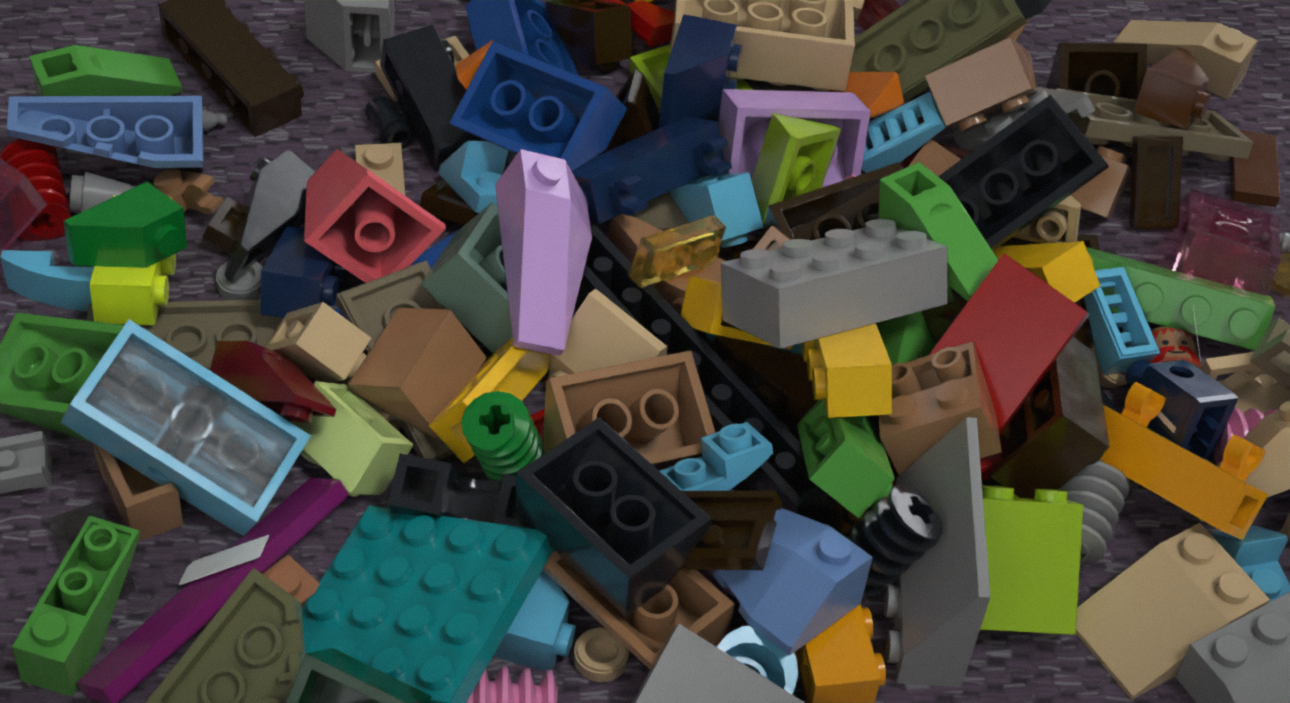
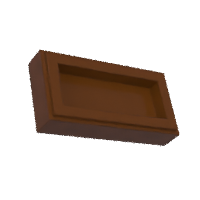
(1256, 178)

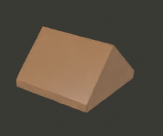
(418, 365)

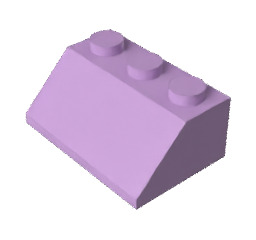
(747, 115)

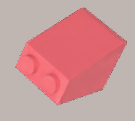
(364, 220)

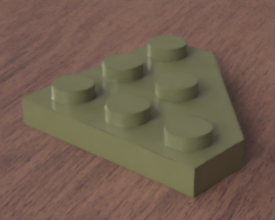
(244, 652)

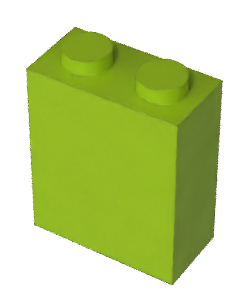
(1032, 560)

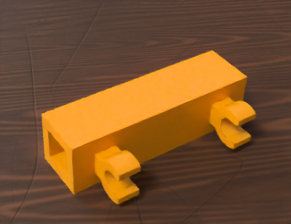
(1178, 475)

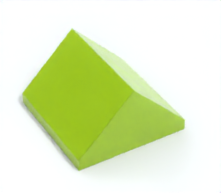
(792, 159)

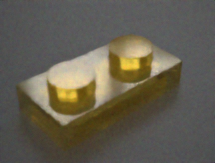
(677, 251)

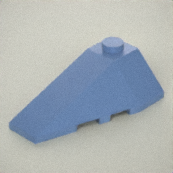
(805, 585)

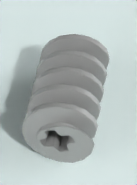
(1102, 493)

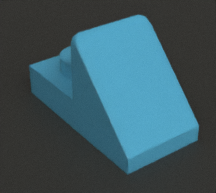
(474, 172)
(1259, 558)

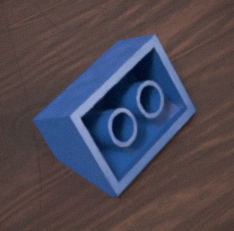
(519, 26)
(537, 108)

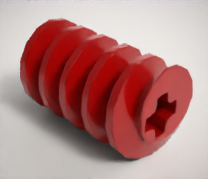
(42, 168)

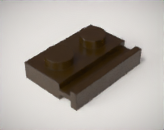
(738, 532)

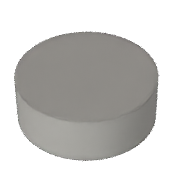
(244, 287)

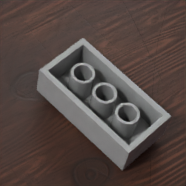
(833, 283)

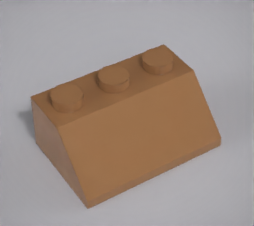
(647, 402)
(685, 600)

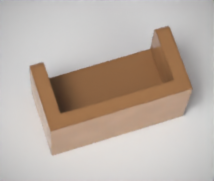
(139, 499)

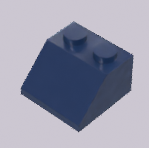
(699, 69)

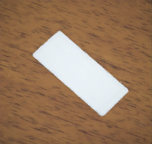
(224, 560)

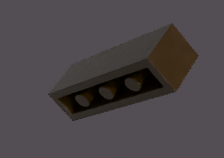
(232, 63)

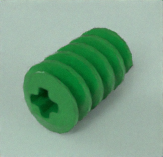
(501, 434)

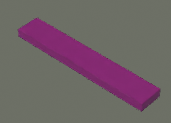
(204, 597)

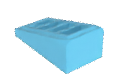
(885, 135)
(1108, 341)

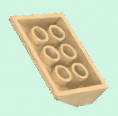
(785, 39)

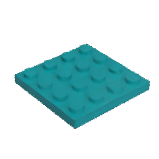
(425, 597)

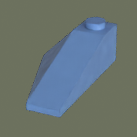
(129, 129)

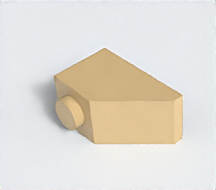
(320, 343)

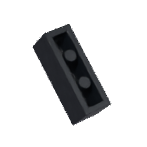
(427, 89)

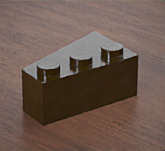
(1056, 428)

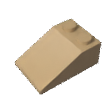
(1162, 605)

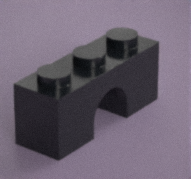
(439, 490)

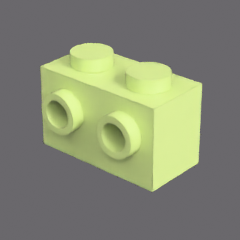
(355, 444)

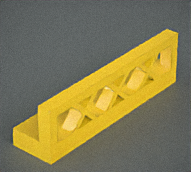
(506, 371)

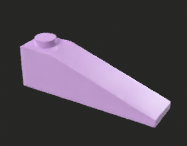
(543, 248)

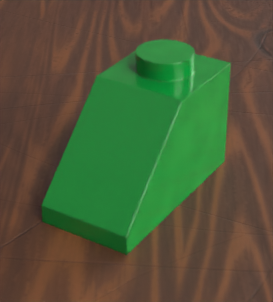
(127, 230)

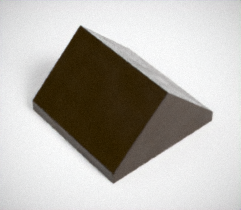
(1099, 68)

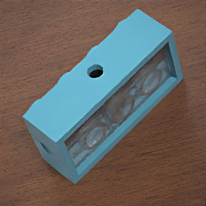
(185, 428)

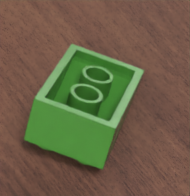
(47, 364)

